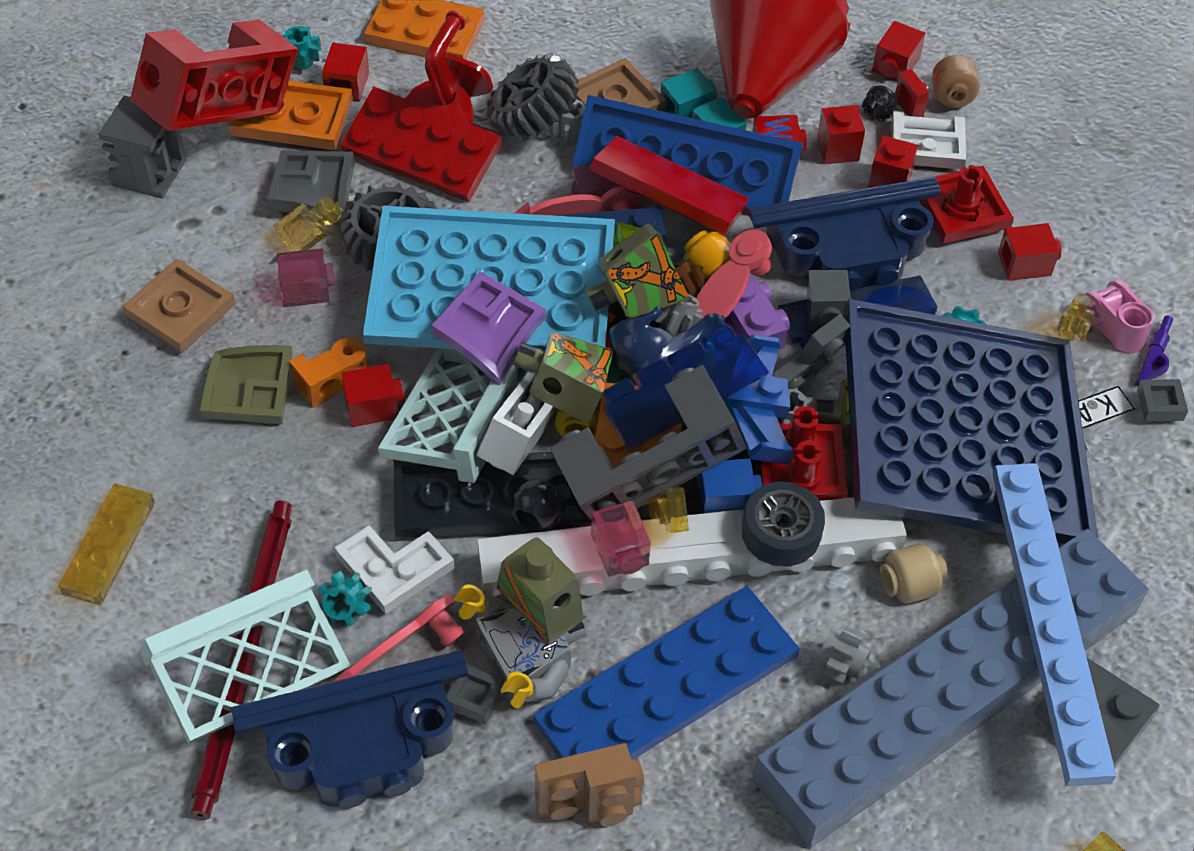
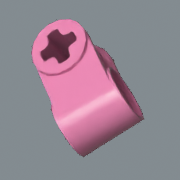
(1121, 316)

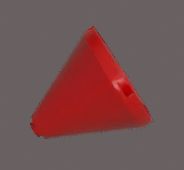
(774, 46)

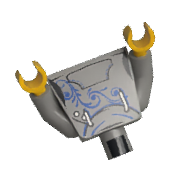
(515, 649)

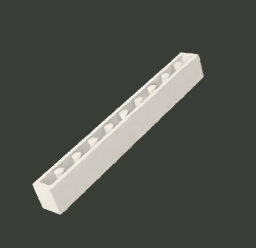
(846, 538)

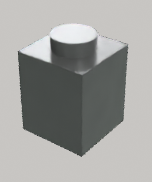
(826, 296)

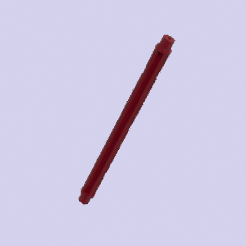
(220, 742)

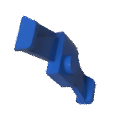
(759, 405)

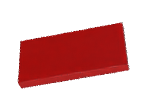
(669, 184)

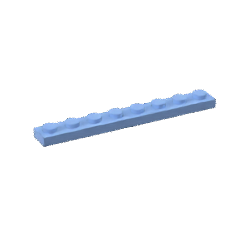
(1053, 627)

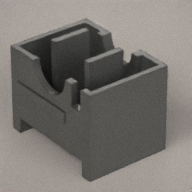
(143, 148)

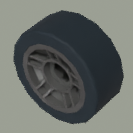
(785, 504)

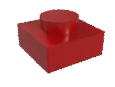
(912, 93)

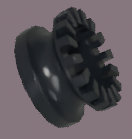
(876, 110)

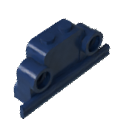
(853, 231)
(358, 732)

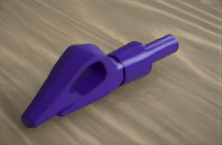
(1156, 352)

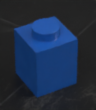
(727, 486)

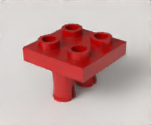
(816, 460)

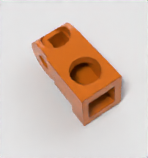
(321, 376)

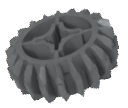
(532, 97)
(365, 215)

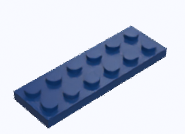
(733, 157)
(670, 680)

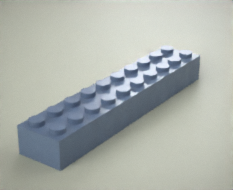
(932, 697)

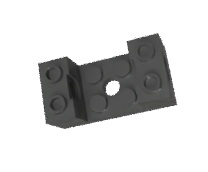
(675, 460)

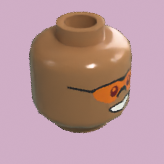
(955, 81)

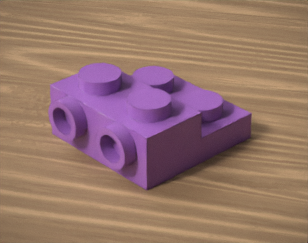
(757, 315)

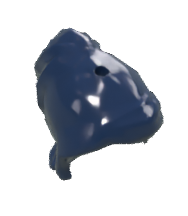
(640, 345)

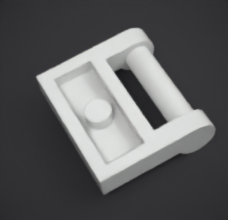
(939, 140)

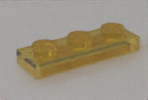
(107, 544)

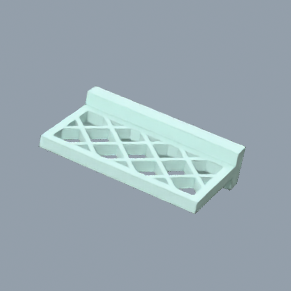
(465, 437)
(220, 626)

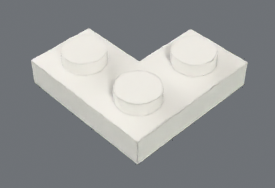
(390, 574)

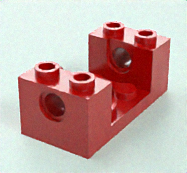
(195, 88)

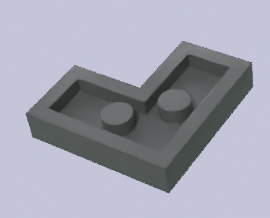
(816, 355)

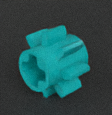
(307, 46)
(354, 602)

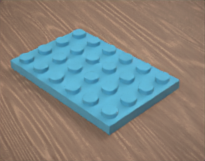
(434, 254)

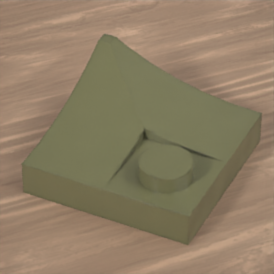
(248, 384)

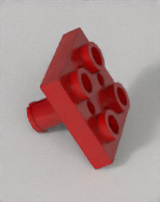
(961, 197)

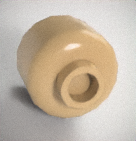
(913, 573)

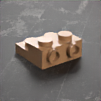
(598, 781)

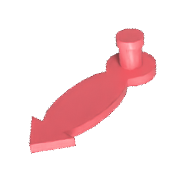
(615, 199)
(748, 255)
(434, 615)

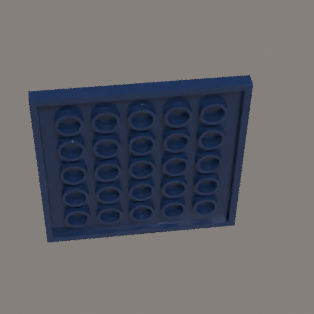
(948, 403)

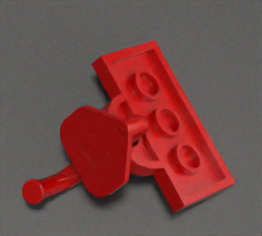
(430, 129)

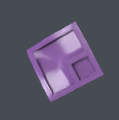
(489, 324)

